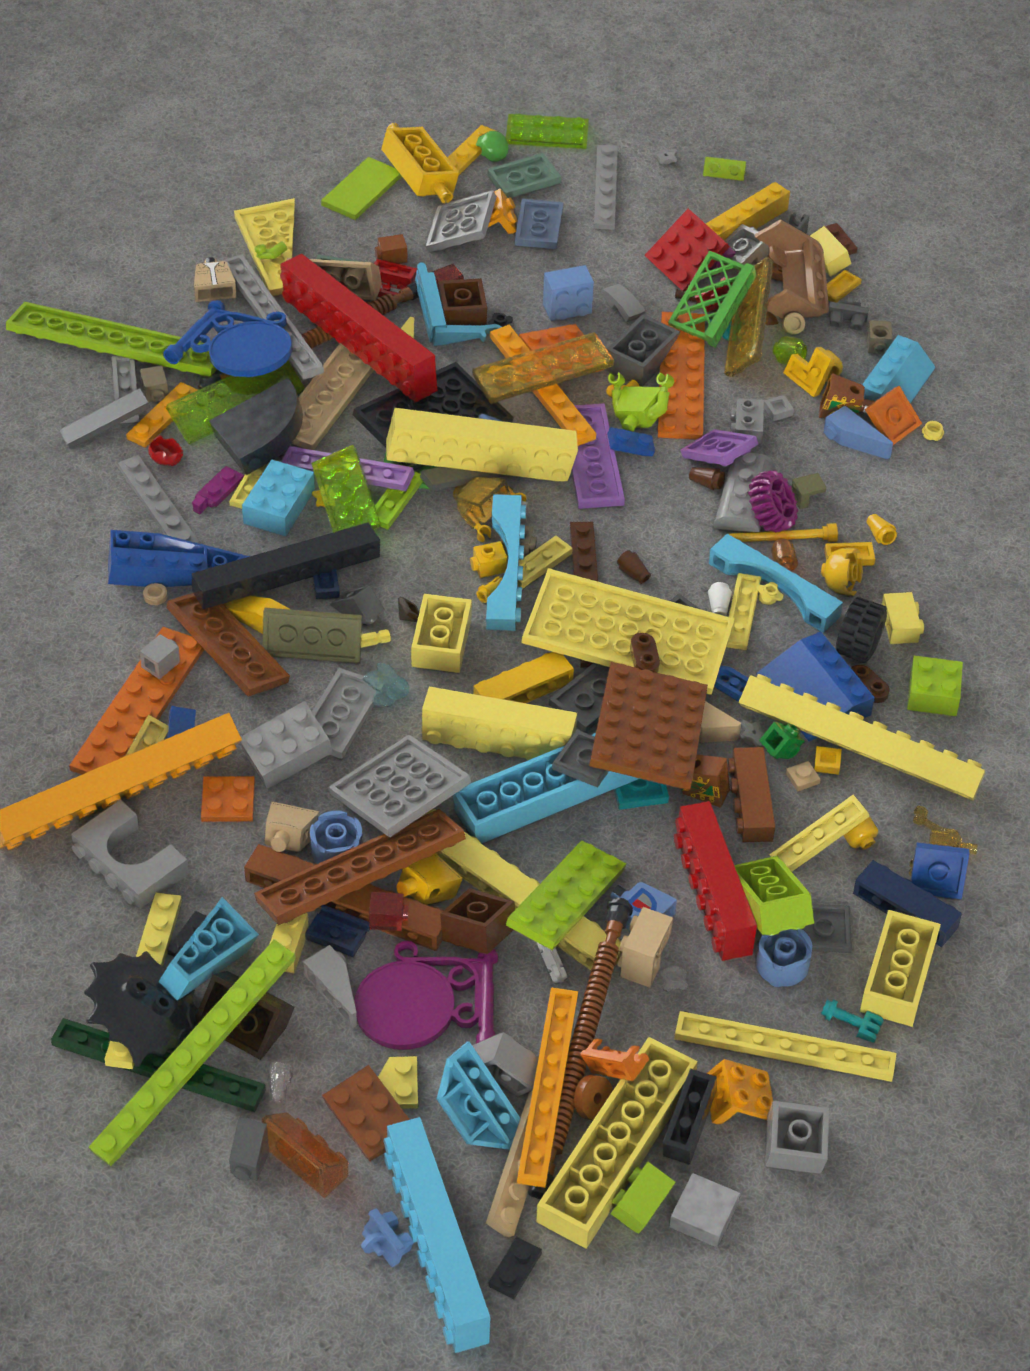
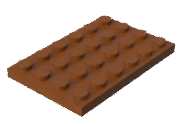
(649, 726)

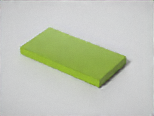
(361, 188)

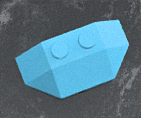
(476, 1101)

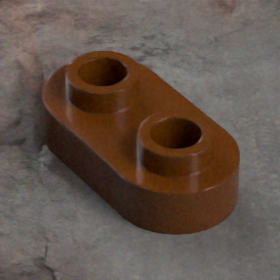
(644, 652)
(872, 681)

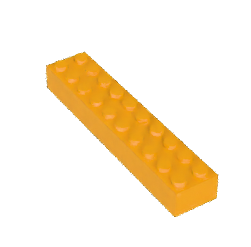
(117, 779)

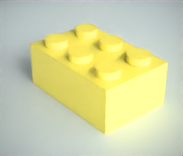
(441, 633)

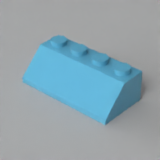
(902, 365)

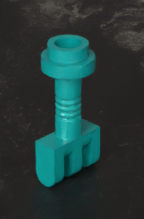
(867, 1027)

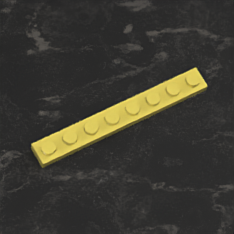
(156, 941)
(785, 1046)

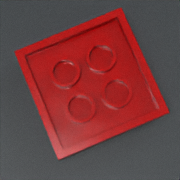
(685, 248)

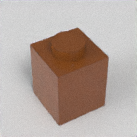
(392, 249)

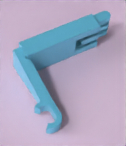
(434, 316)

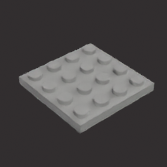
(399, 785)

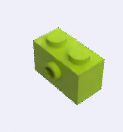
(642, 1198)

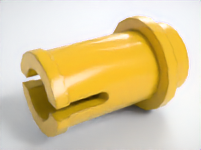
(485, 590)

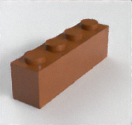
(752, 795)

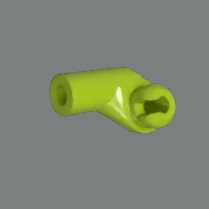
(273, 253)

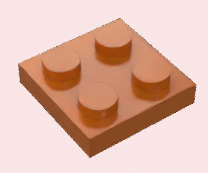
(893, 415)
(227, 798)

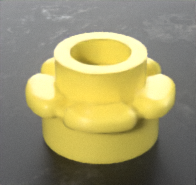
(933, 430)

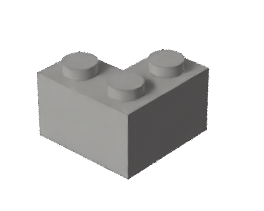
(508, 1062)

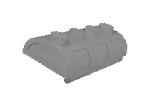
(734, 505)

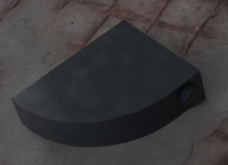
(260, 426)

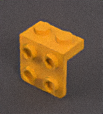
(504, 212)

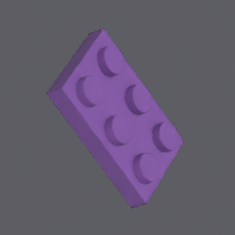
(719, 447)

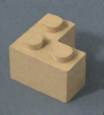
(644, 946)

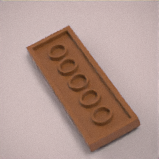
(229, 645)

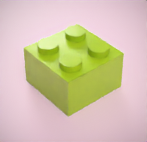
(935, 685)

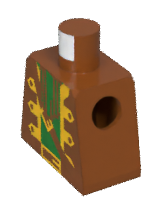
(842, 393)
(710, 780)

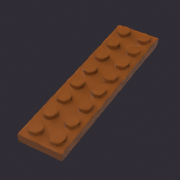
(358, 867)

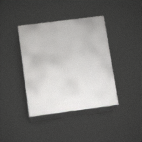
(704, 1210)

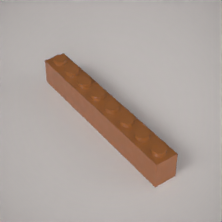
(423, 924)

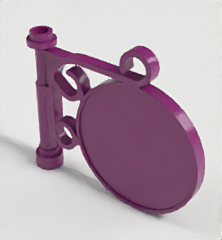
(414, 1003)

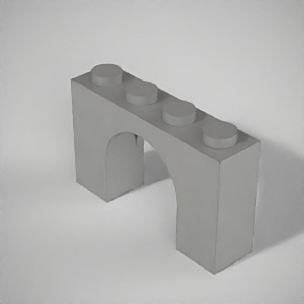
(136, 881)

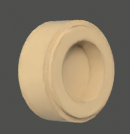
(793, 323)
(155, 594)

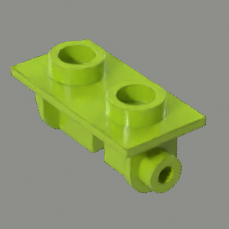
(724, 168)

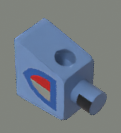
(645, 896)

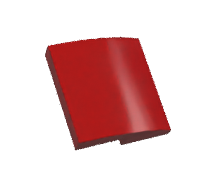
(394, 274)

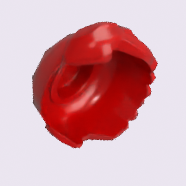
(165, 451)

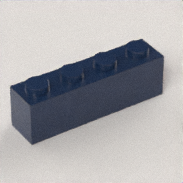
(892, 892)

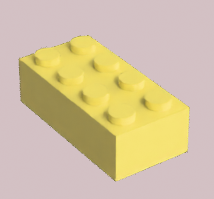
(900, 968)

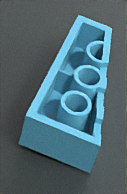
(212, 947)

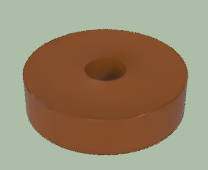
(591, 1095)

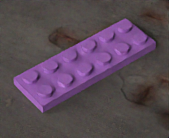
(595, 465)

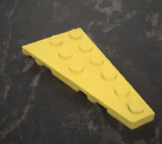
(268, 226)

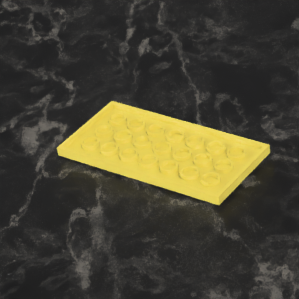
(599, 621)

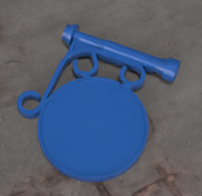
(237, 349)

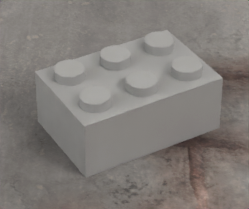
(286, 745)

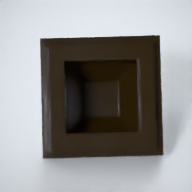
(407, 610)

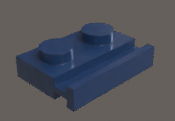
(338, 930)

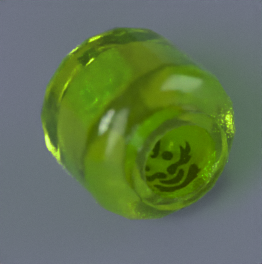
(787, 346)

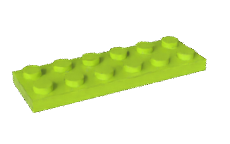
(566, 895)

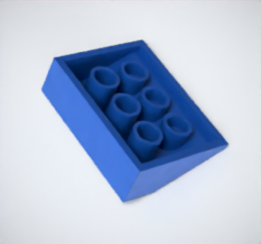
(819, 670)

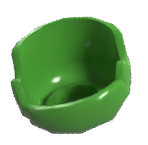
(493, 146)

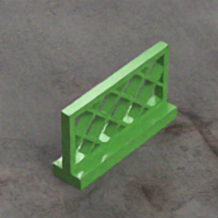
(730, 301)

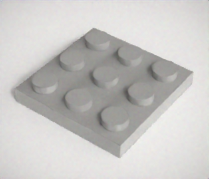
(461, 221)

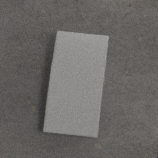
(624, 300)

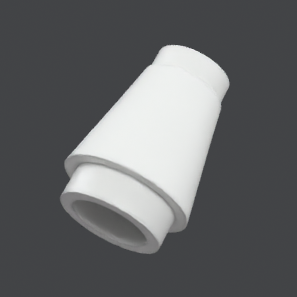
(719, 598)

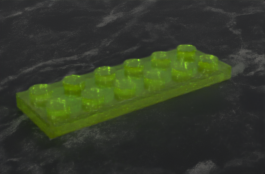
(196, 409)

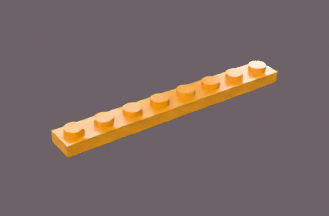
(551, 396)
(547, 1088)

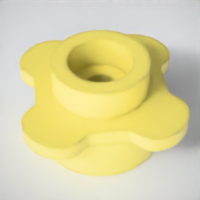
(769, 593)

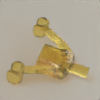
(940, 835)

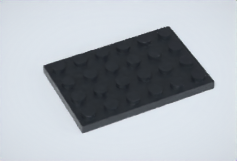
(455, 395)

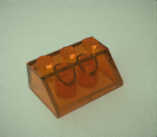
(305, 1153)

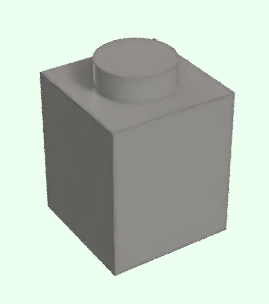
(160, 656)

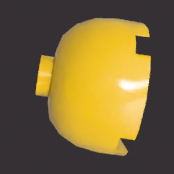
(843, 567)

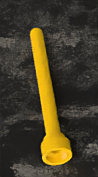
(828, 533)

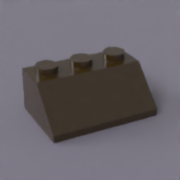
(259, 1027)

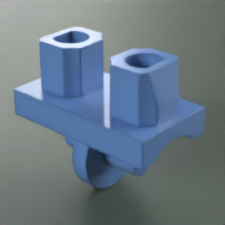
(381, 1238)

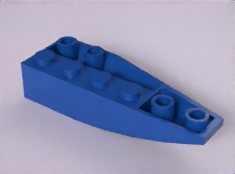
(160, 559)

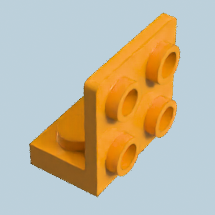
(740, 1090)

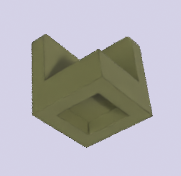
(805, 487)

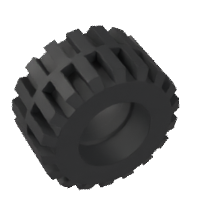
(861, 629)

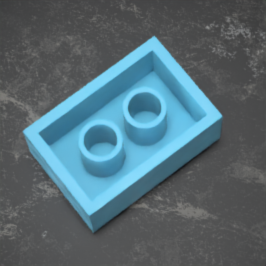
(278, 497)

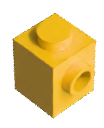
(489, 559)

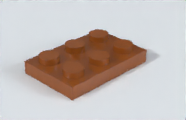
(365, 1110)

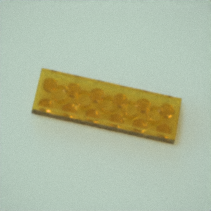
(749, 322)
(542, 367)

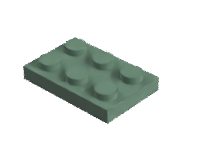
(524, 175)

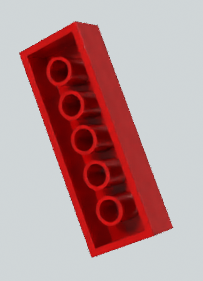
(715, 881)

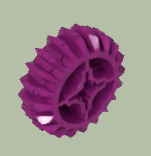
(773, 501)

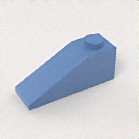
(854, 432)

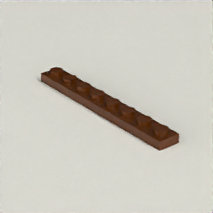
(583, 556)

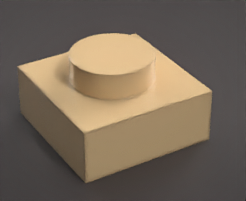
(802, 776)

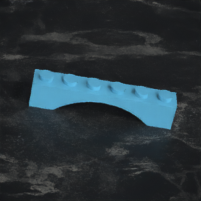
(502, 602)
(815, 605)

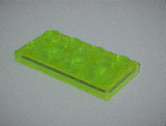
(547, 131)
(345, 490)

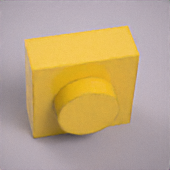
(827, 760)

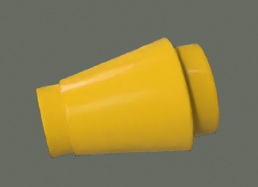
(881, 529)

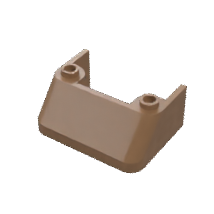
(801, 271)

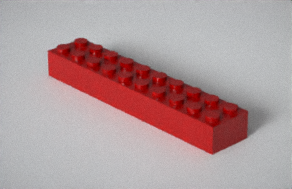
(359, 327)

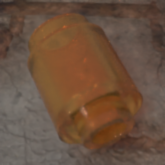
(784, 554)

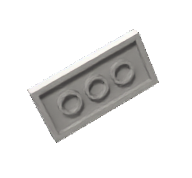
(344, 709)

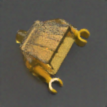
(476, 501)

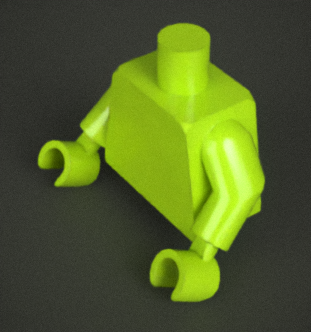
(640, 405)

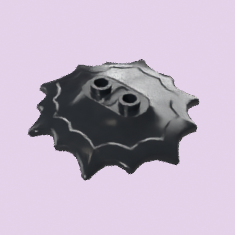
(138, 1007)

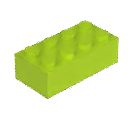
(775, 896)

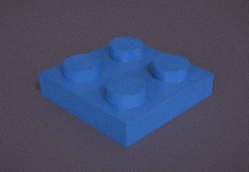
(940, 869)

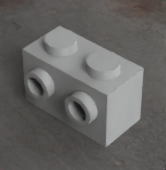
(748, 418)

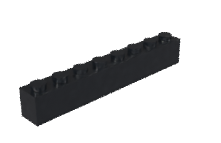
(285, 565)

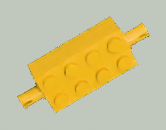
(420, 161)

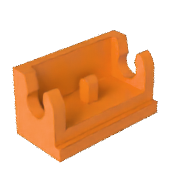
(614, 1062)

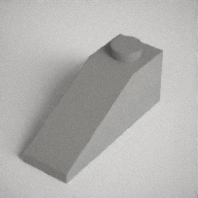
(330, 977)

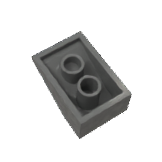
(642, 349)

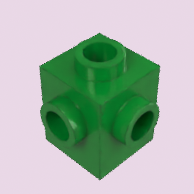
(782, 740)

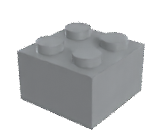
(797, 1137)

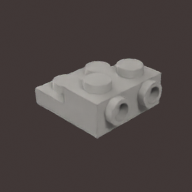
(746, 245)

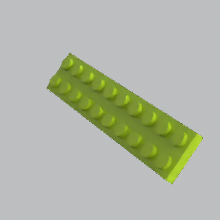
(104, 337)

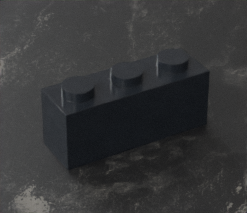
(689, 1116)

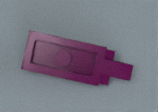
(217, 489)

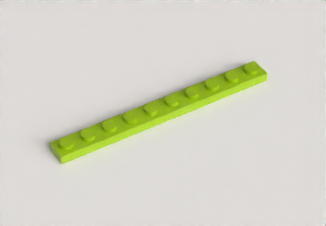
(192, 1053)

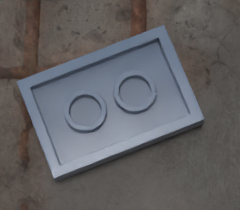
(539, 223)

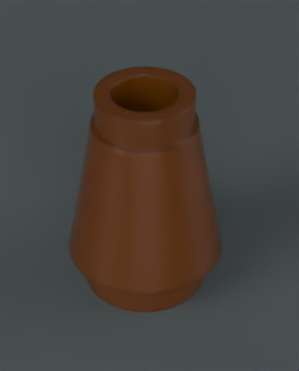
(708, 477)
(633, 566)

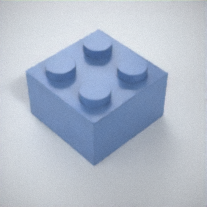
(568, 293)

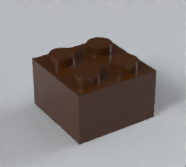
(463, 302)
(477, 921)

